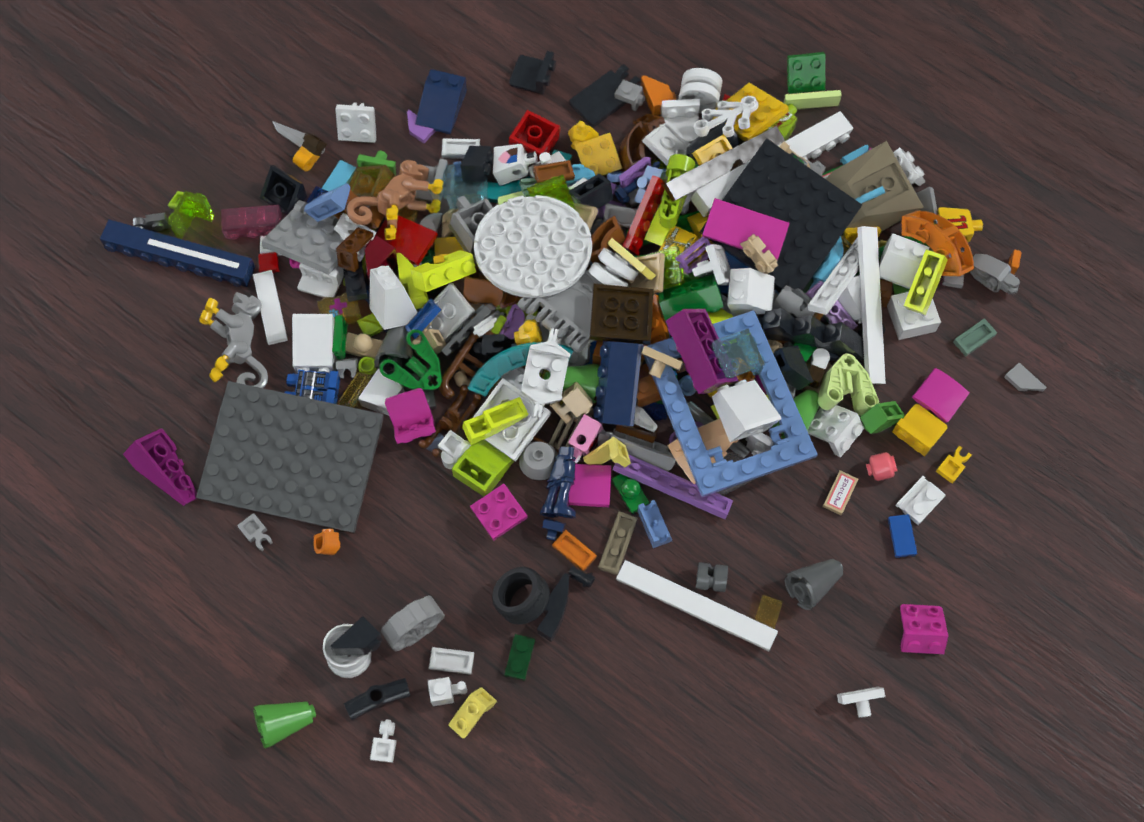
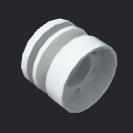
(342, 664)

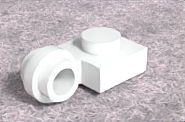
(384, 748)

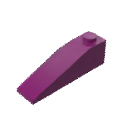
(157, 461)

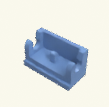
(654, 524)

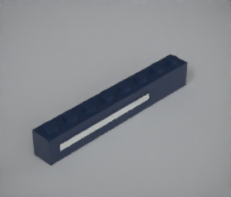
(177, 253)

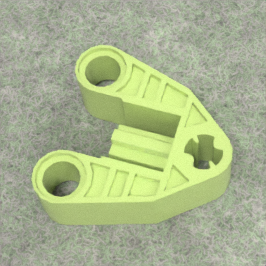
(847, 377)

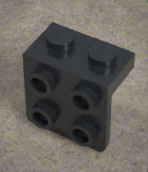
(533, 73)

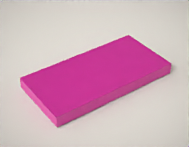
(735, 224)

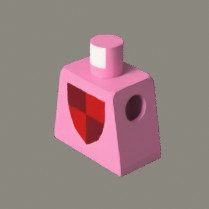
(588, 431)

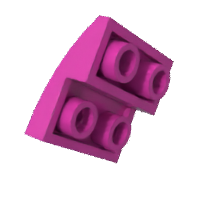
(941, 395)
(591, 486)

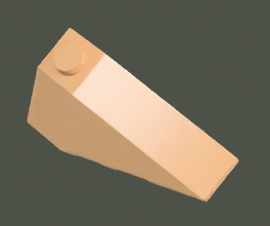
(713, 435)

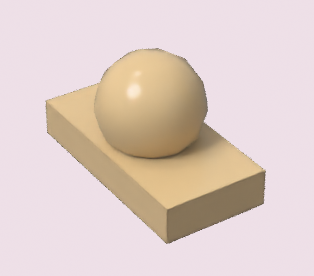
(362, 345)

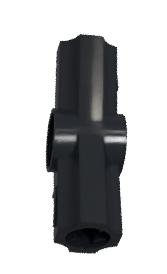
(390, 692)

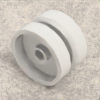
(701, 85)
(615, 268)

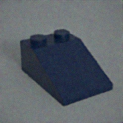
(441, 101)

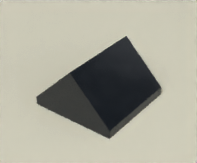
(282, 190)

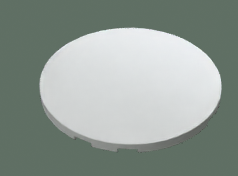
(533, 246)

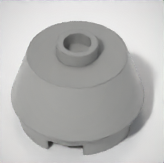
(537, 460)

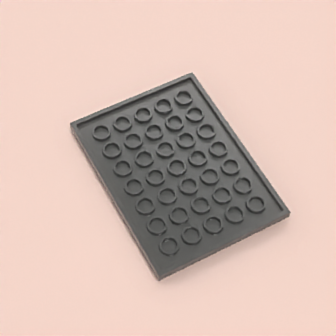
(290, 456)

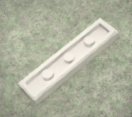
(270, 307)

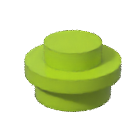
(367, 366)

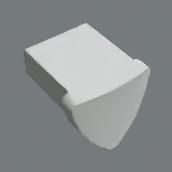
(453, 445)

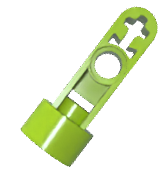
(677, 165)

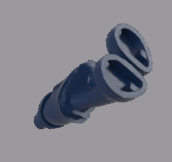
(560, 480)

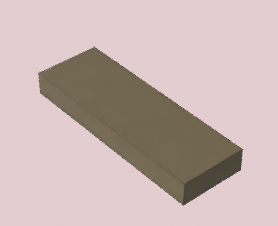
(617, 543)

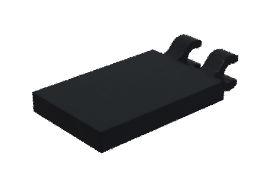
(599, 99)

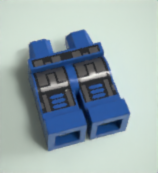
(315, 385)

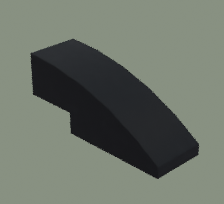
(555, 610)

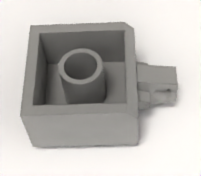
(468, 218)

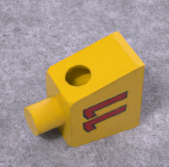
(962, 220)

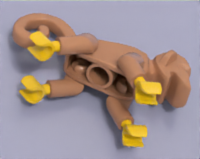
(396, 195)

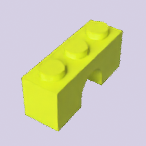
(431, 276)

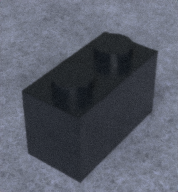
(477, 164)

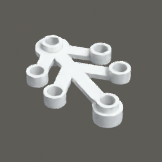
(746, 106)

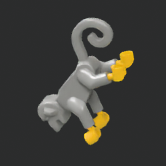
(239, 335)

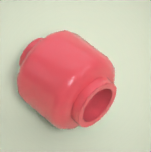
(881, 466)

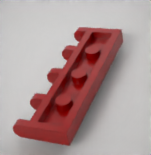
(644, 215)

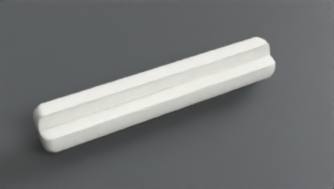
(487, 324)

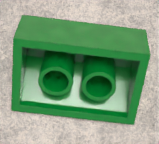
(693, 294)

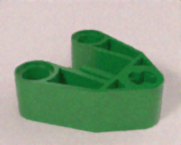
(426, 352)

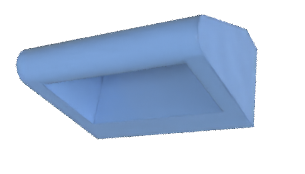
(328, 203)

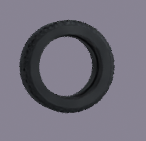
(532, 606)

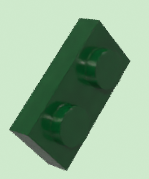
(519, 657)

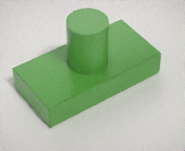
(379, 159)

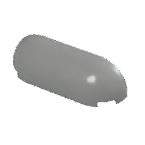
(652, 453)

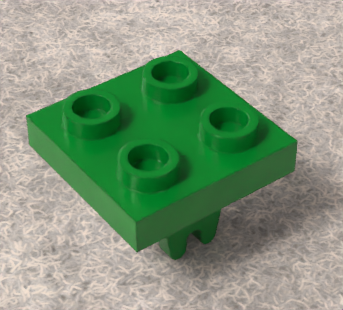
(806, 72)

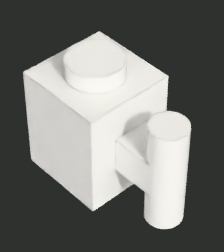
(442, 690)

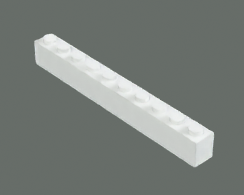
(805, 144)

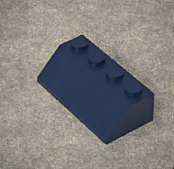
(618, 383)

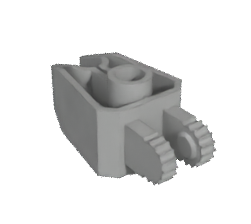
(994, 274)

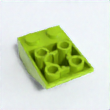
(481, 467)

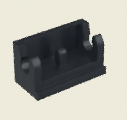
(495, 344)

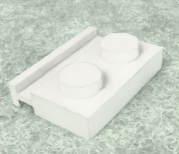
(920, 500)

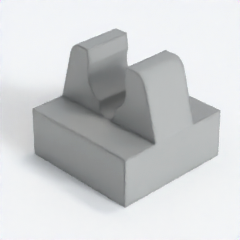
(350, 364)

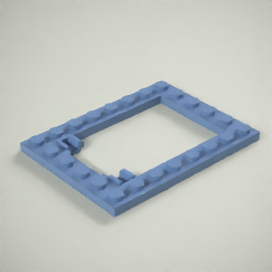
(725, 474)

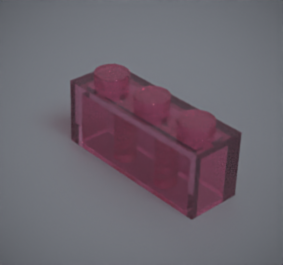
(250, 221)

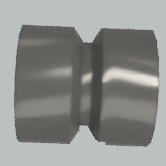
(711, 577)

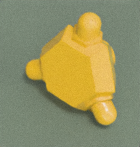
(581, 133)
(528, 333)

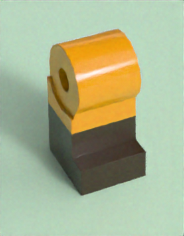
(309, 152)

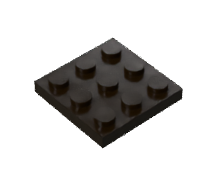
(621, 314)

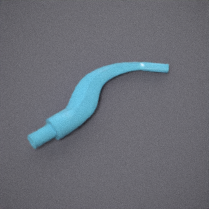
(836, 252)

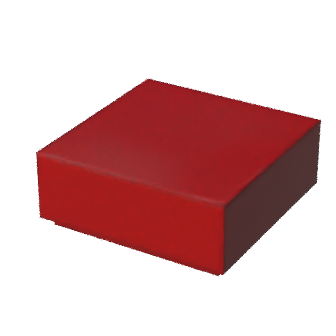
(268, 262)

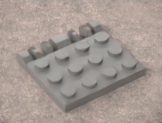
(306, 239)
(568, 308)

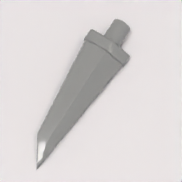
(291, 134)

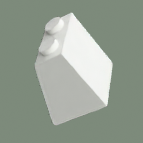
(389, 299)
(313, 342)
(744, 410)

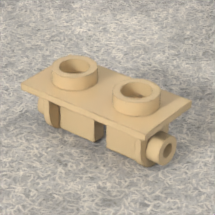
(753, 248)

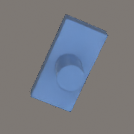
(643, 181)

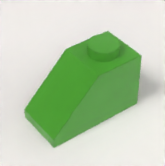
(881, 417)

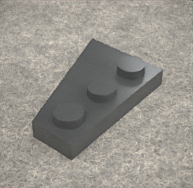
(468, 328)

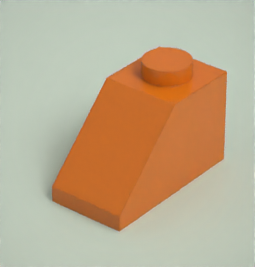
(655, 93)

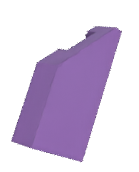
(419, 132)

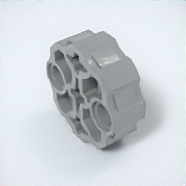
(412, 623)

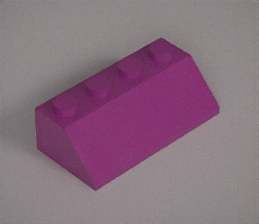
(693, 339)

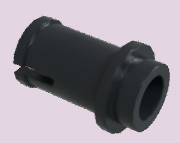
(581, 576)

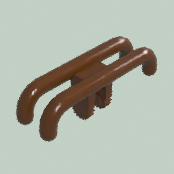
(457, 363)
(451, 419)

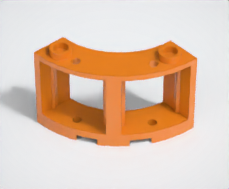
(941, 238)

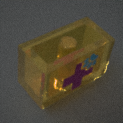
(340, 306)

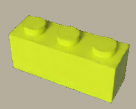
(925, 282)

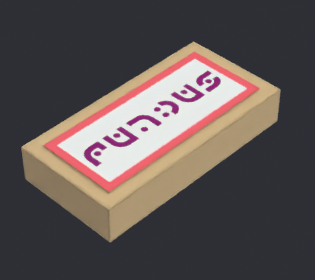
(840, 492)

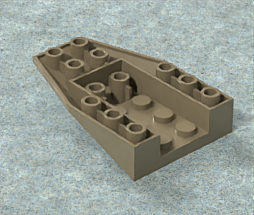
(869, 172)

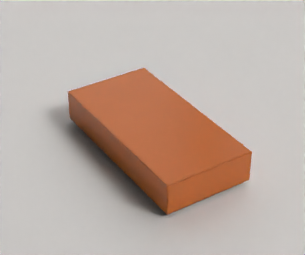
(574, 550)

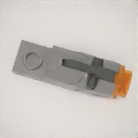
(794, 302)

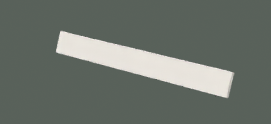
(871, 304)
(697, 605)

